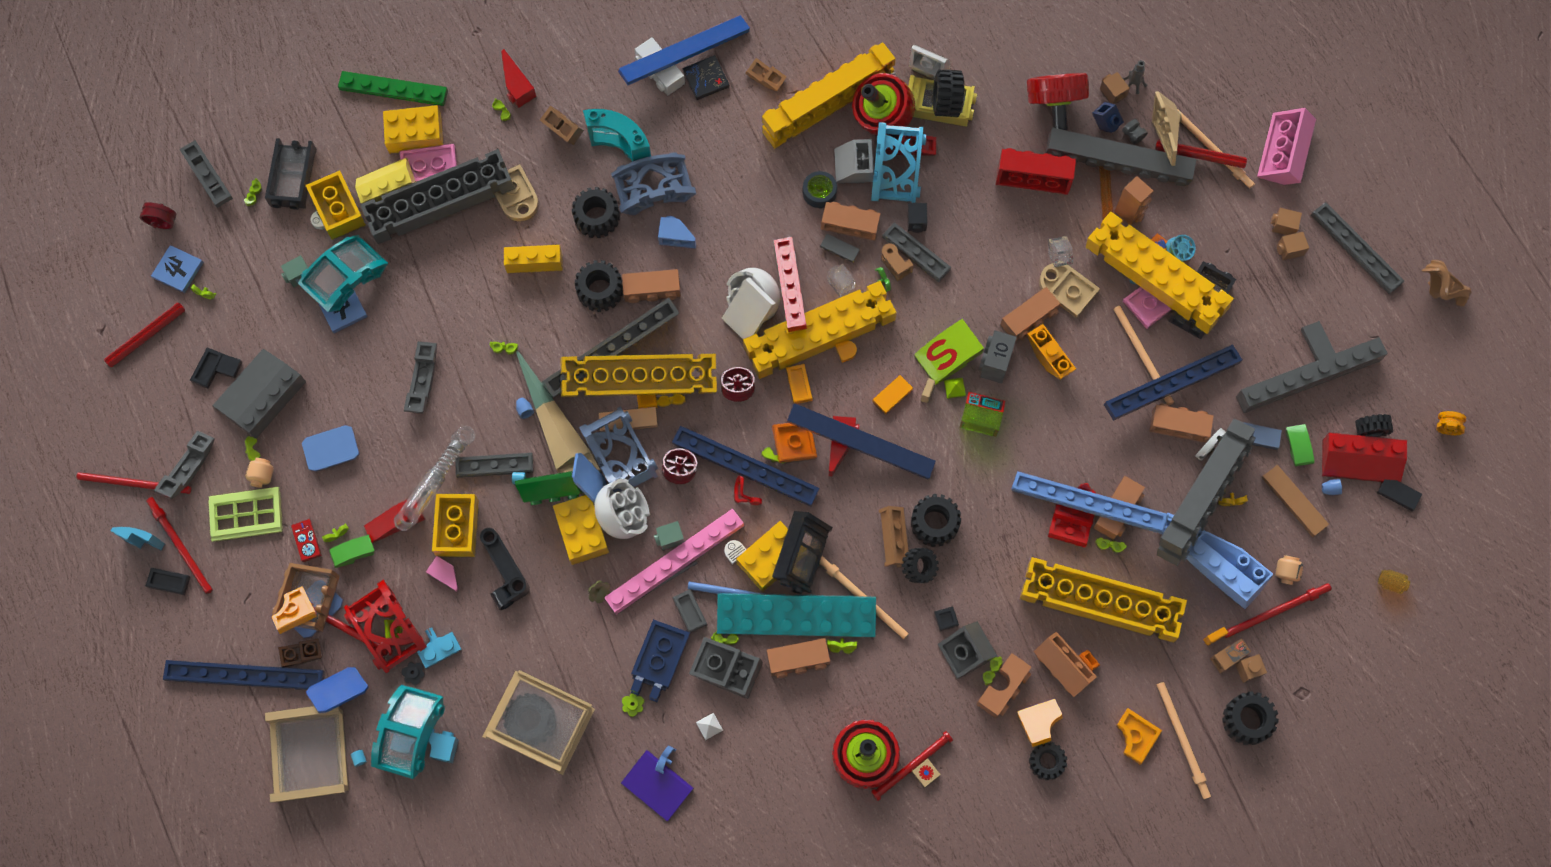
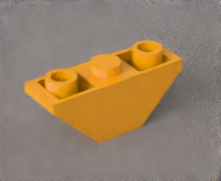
(1050, 353)

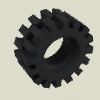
(1374, 425)
(1037, 767)

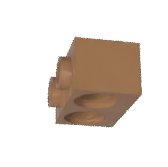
(561, 125)

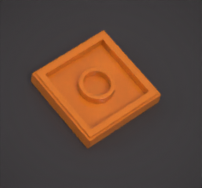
(793, 443)

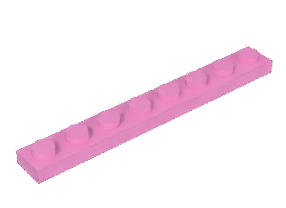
(674, 561)

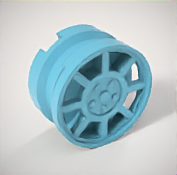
(1181, 247)

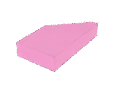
(443, 572)

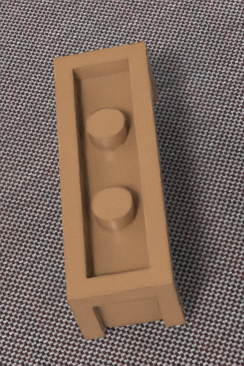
(894, 535)

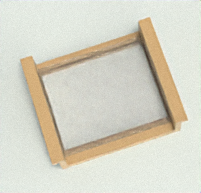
(539, 721)
(307, 753)

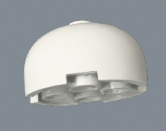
(762, 279)
(622, 512)

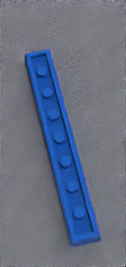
(683, 50)

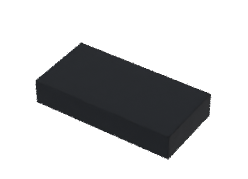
(206, 368)
(1400, 494)
(167, 581)

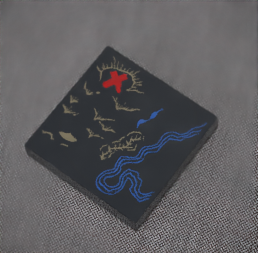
(705, 77)

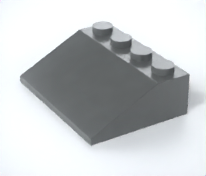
(259, 393)

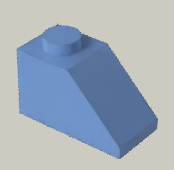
(675, 233)

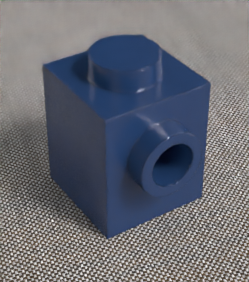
(1108, 117)

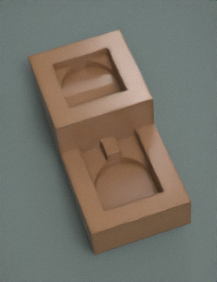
(765, 75)

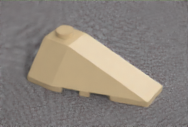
(1166, 123)

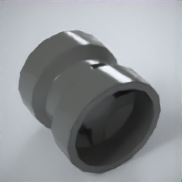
(1134, 131)

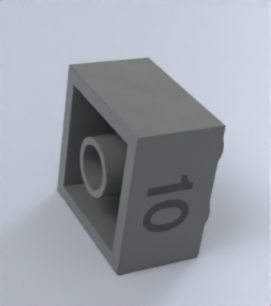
(997, 356)

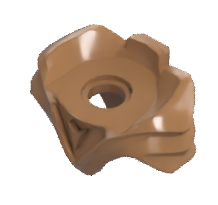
(1446, 285)

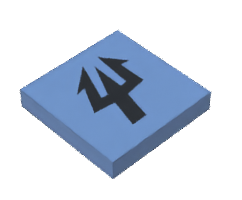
(177, 269)
(350, 313)

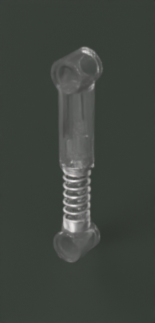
(433, 479)

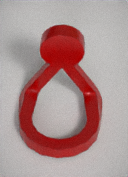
(752, 500)

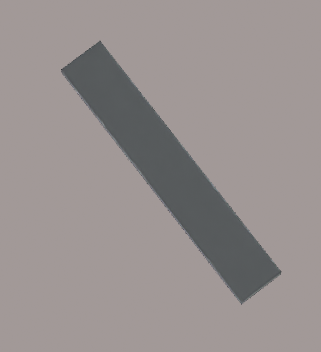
(1357, 248)

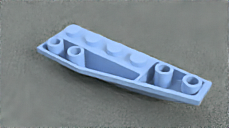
(1228, 567)

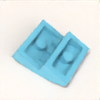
(137, 537)

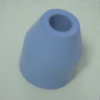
(524, 408)
(1332, 487)

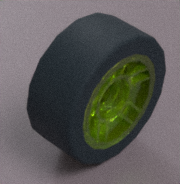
(819, 180)

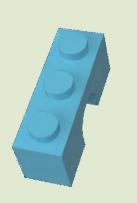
(443, 746)

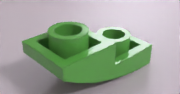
(1300, 445)
(349, 551)

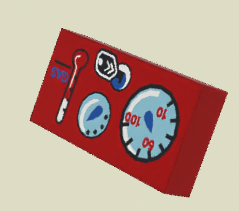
(306, 540)

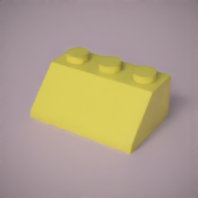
(384, 181)

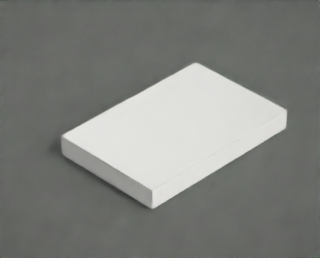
(748, 309)

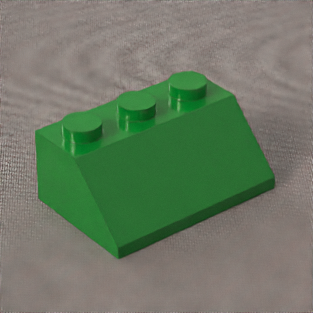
(548, 487)

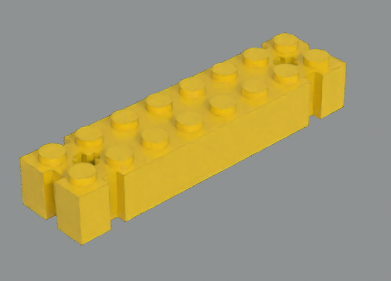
(824, 96)
(1159, 272)
(826, 326)
(638, 375)
(1103, 599)

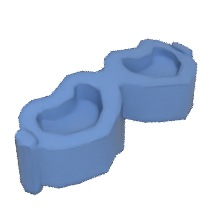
(663, 758)

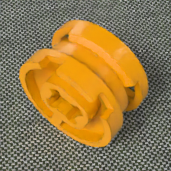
(1451, 423)

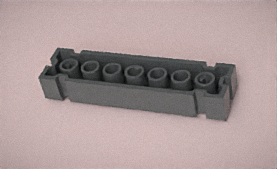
(437, 196)
(1206, 492)

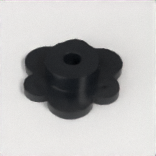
(418, 673)

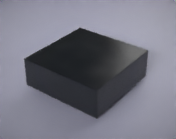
(229, 366)
(946, 618)

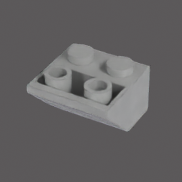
(854, 162)

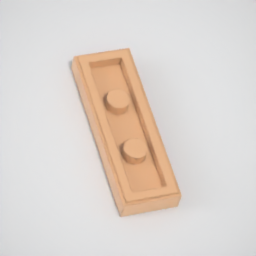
(641, 419)

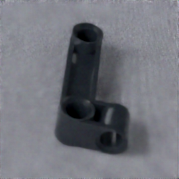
(506, 594)

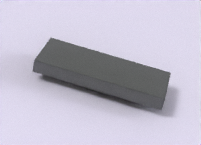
(839, 248)

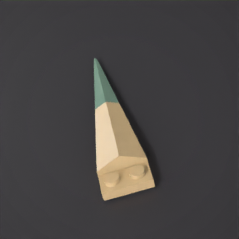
(559, 433)

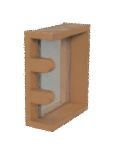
(319, 587)

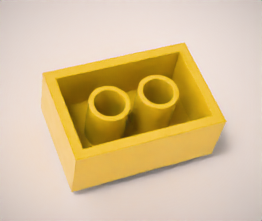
(412, 128)
(335, 205)
(455, 525)
(580, 529)
(761, 557)

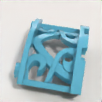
(885, 141)

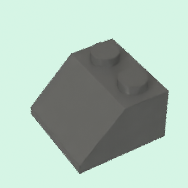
(967, 649)

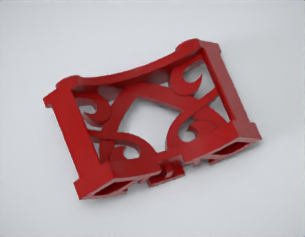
(383, 597)

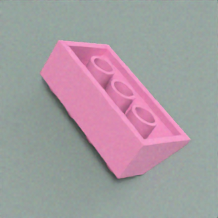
(1287, 146)

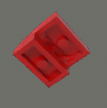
(1070, 525)

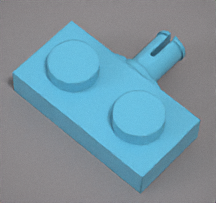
(438, 648)

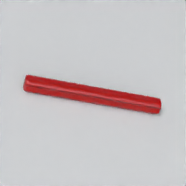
(1207, 155)
(144, 334)

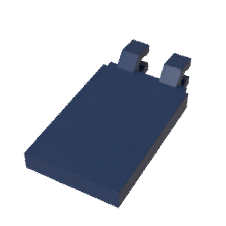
(658, 658)

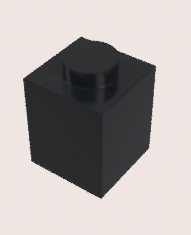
(917, 217)

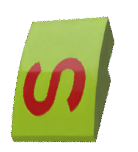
(949, 351)

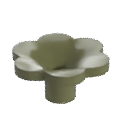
(599, 591)

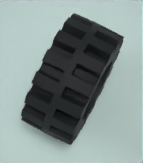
(929, 565)

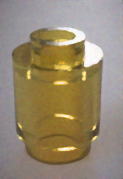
(1394, 581)

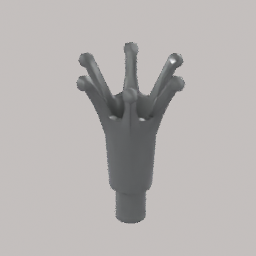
(1136, 75)

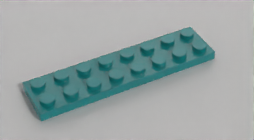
(796, 615)

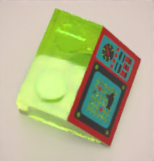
(982, 414)

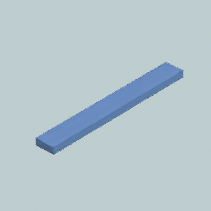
(1090, 502)

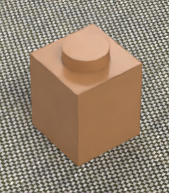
(1114, 88)
(1286, 221)
(1292, 246)
(1251, 668)

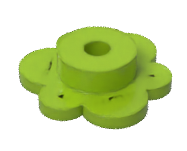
(632, 710)

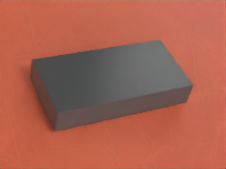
(1317, 340)
(689, 611)

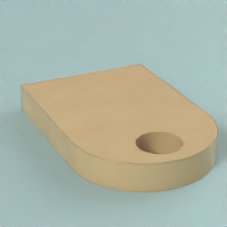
(520, 197)
(1069, 288)

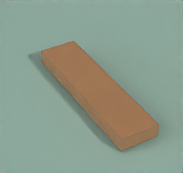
(1295, 500)

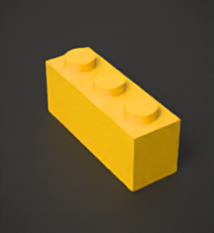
(533, 258)

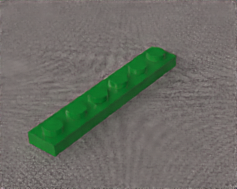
(392, 88)

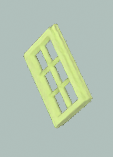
(247, 531)

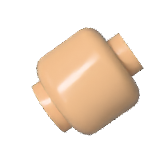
(259, 472)
(1289, 569)

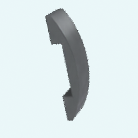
(422, 377)
(187, 467)

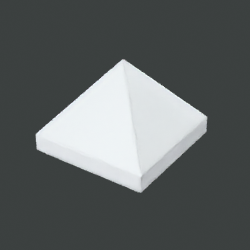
(709, 726)

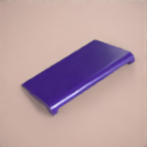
(659, 791)

